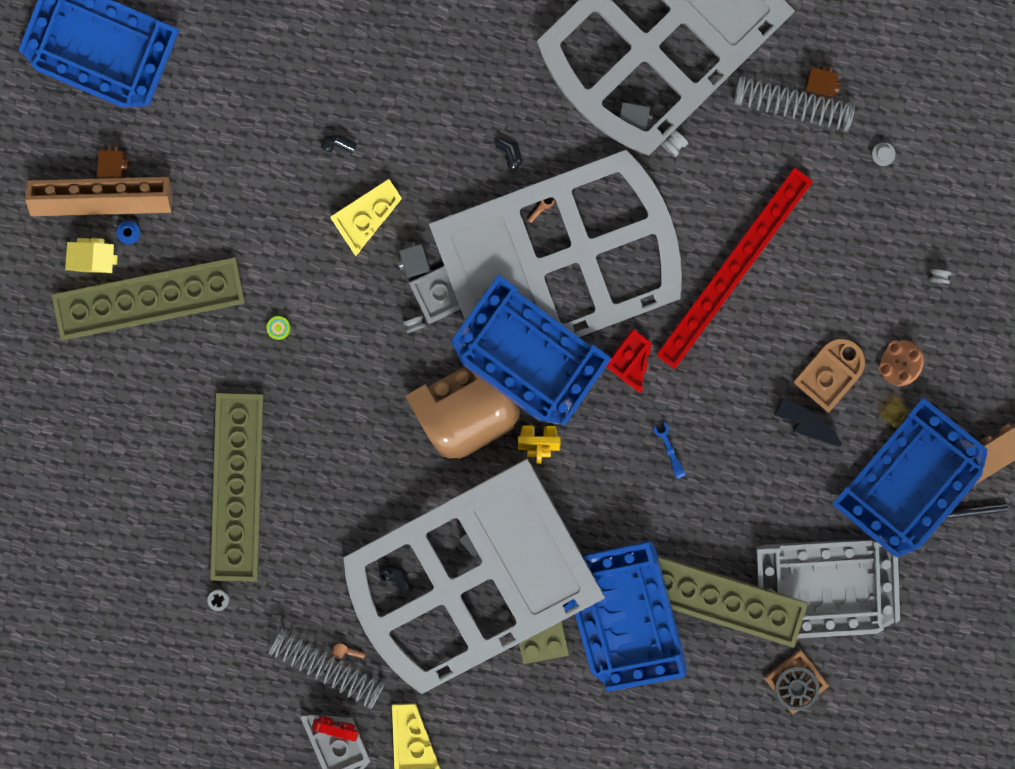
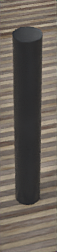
(978, 510)

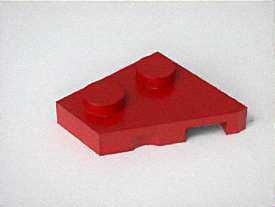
(630, 360)

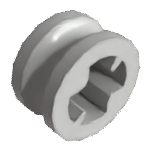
(939, 276)
(414, 324)
(224, 603)

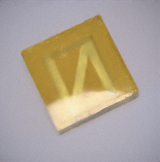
(895, 413)

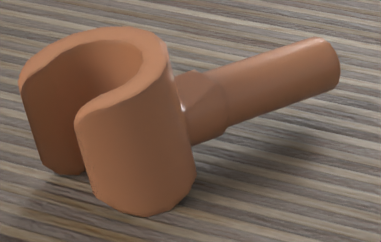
(540, 208)
(340, 649)

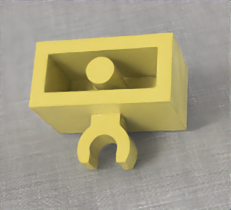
(90, 256)

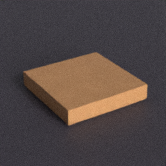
(797, 659)

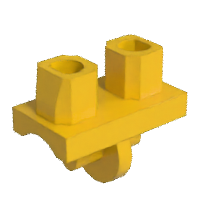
(539, 446)

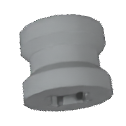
(674, 143)

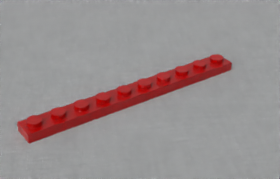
(734, 268)

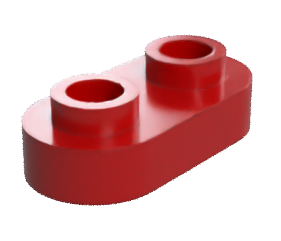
(326, 726)

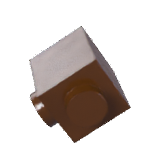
(822, 82)
(112, 163)

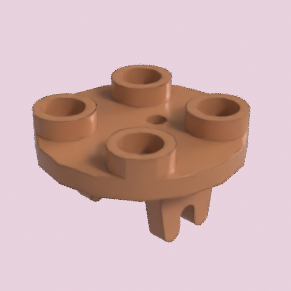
(898, 373)

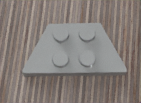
(334, 751)

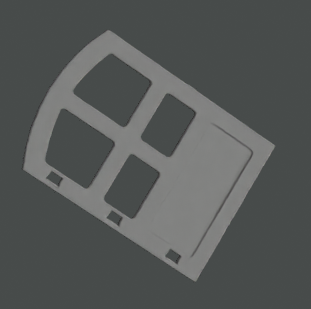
(722, 25)
(495, 242)
(520, 549)

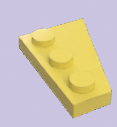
(364, 215)
(411, 740)

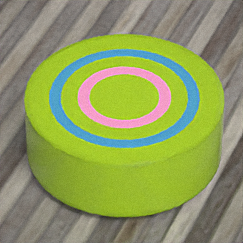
(278, 328)

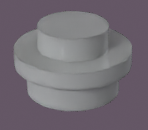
(883, 154)

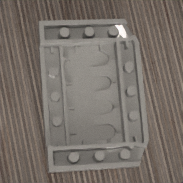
(845, 582)

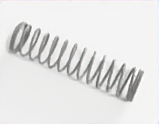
(739, 95)
(277, 643)

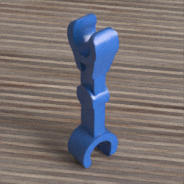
(676, 465)

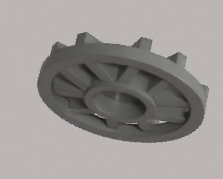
(797, 688)

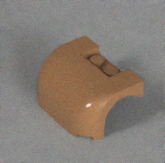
(462, 413)

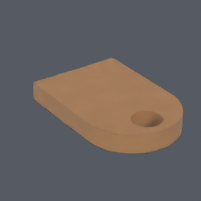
(830, 375)

